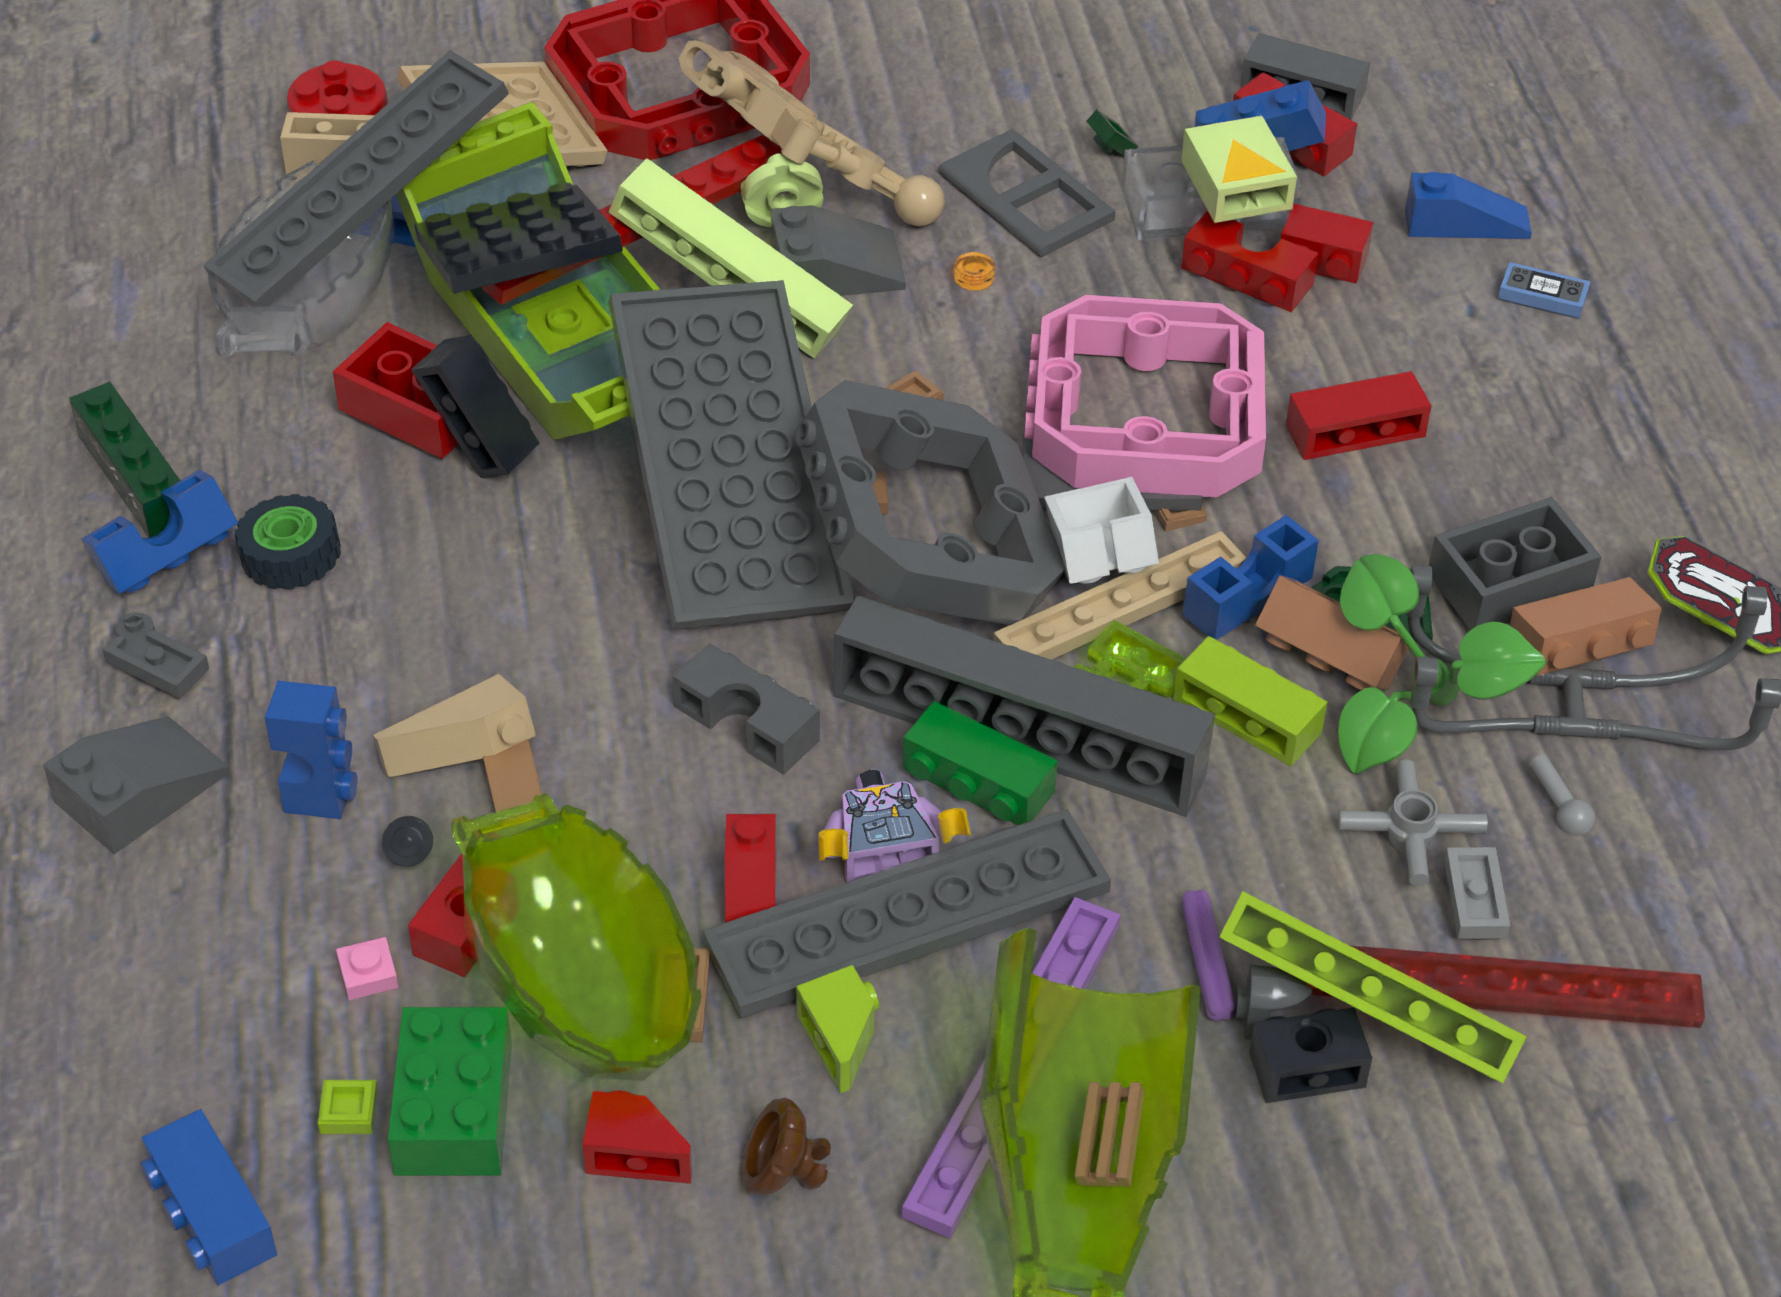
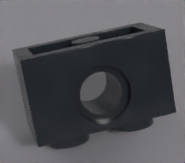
(1337, 1060)

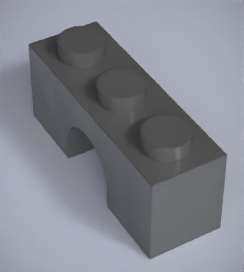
(720, 686)

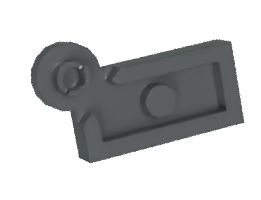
(154, 656)

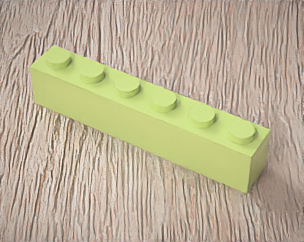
(724, 250)

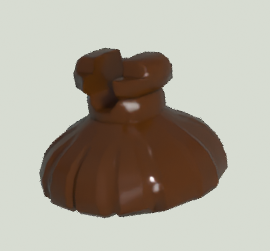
(781, 1150)

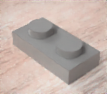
(1477, 893)

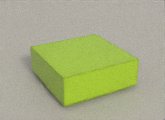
(348, 1107)

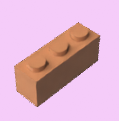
(1588, 623)
(1317, 625)

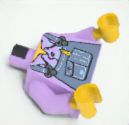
(886, 826)

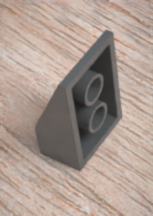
(838, 249)
(131, 778)

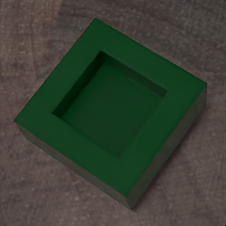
(1110, 134)

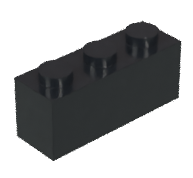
(476, 406)

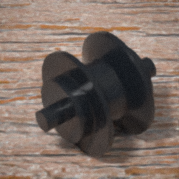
(407, 841)

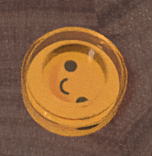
(974, 271)

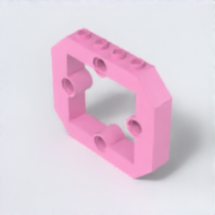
(1147, 336)

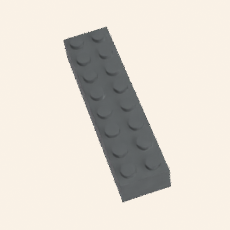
(1083, 720)

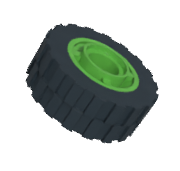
(288, 541)

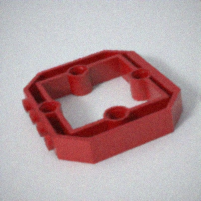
(681, 123)

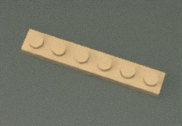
(1120, 599)

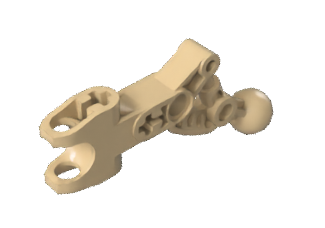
(800, 133)

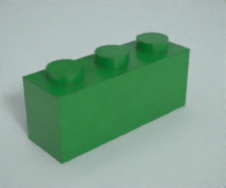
(979, 764)

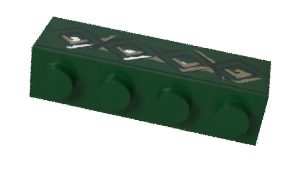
(125, 454)

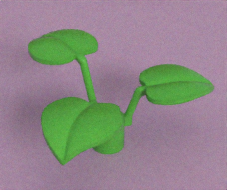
(1492, 664)

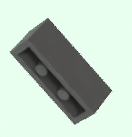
(1334, 77)

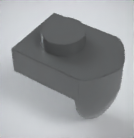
(1265, 991)

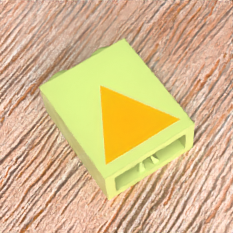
(1238, 169)

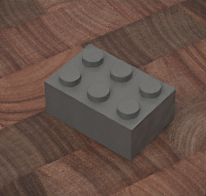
(1512, 561)

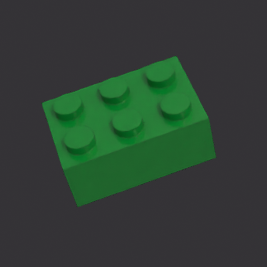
(450, 1091)

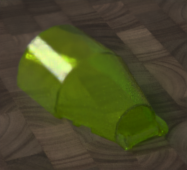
(1033, 1098)

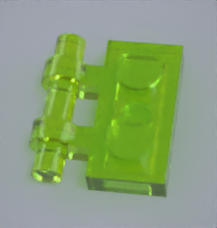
(1134, 659)

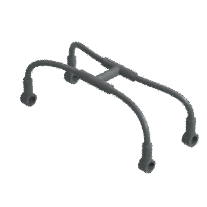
(1573, 679)

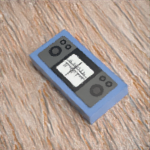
(1544, 290)

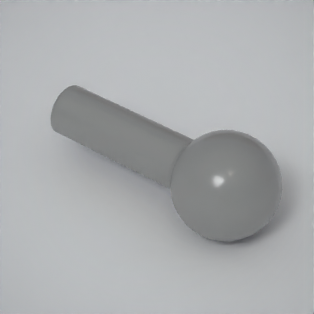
(1573, 814)

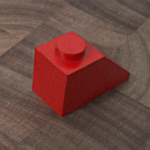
(749, 864)
(633, 1140)

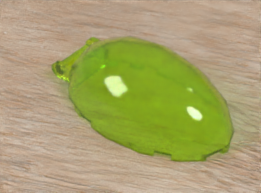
(578, 938)

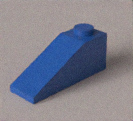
(1461, 209)

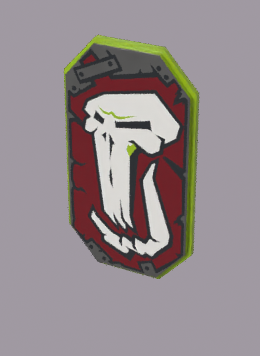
(1713, 589)

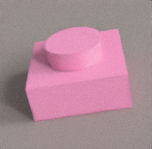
(367, 968)

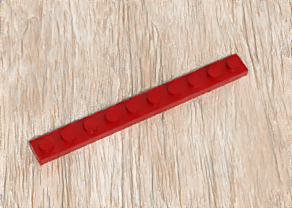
(711, 180)

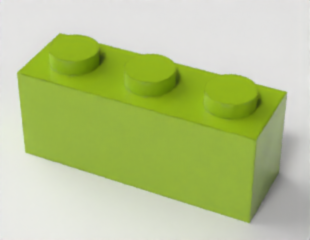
(1250, 700)

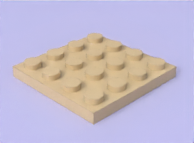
(537, 84)

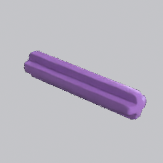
(1208, 955)

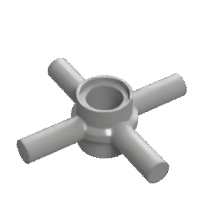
(1412, 822)

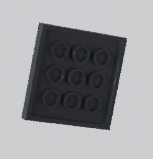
(516, 237)

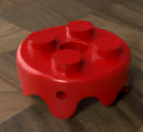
(337, 90)

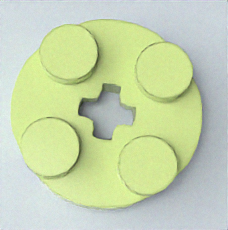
(780, 175)

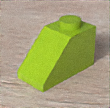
(839, 1021)

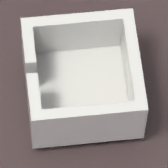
(1102, 530)

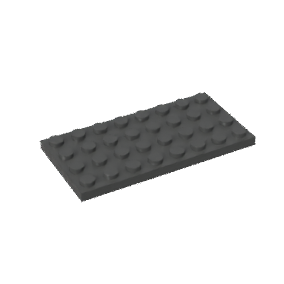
(714, 427)

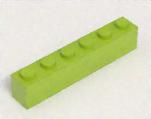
(1373, 987)

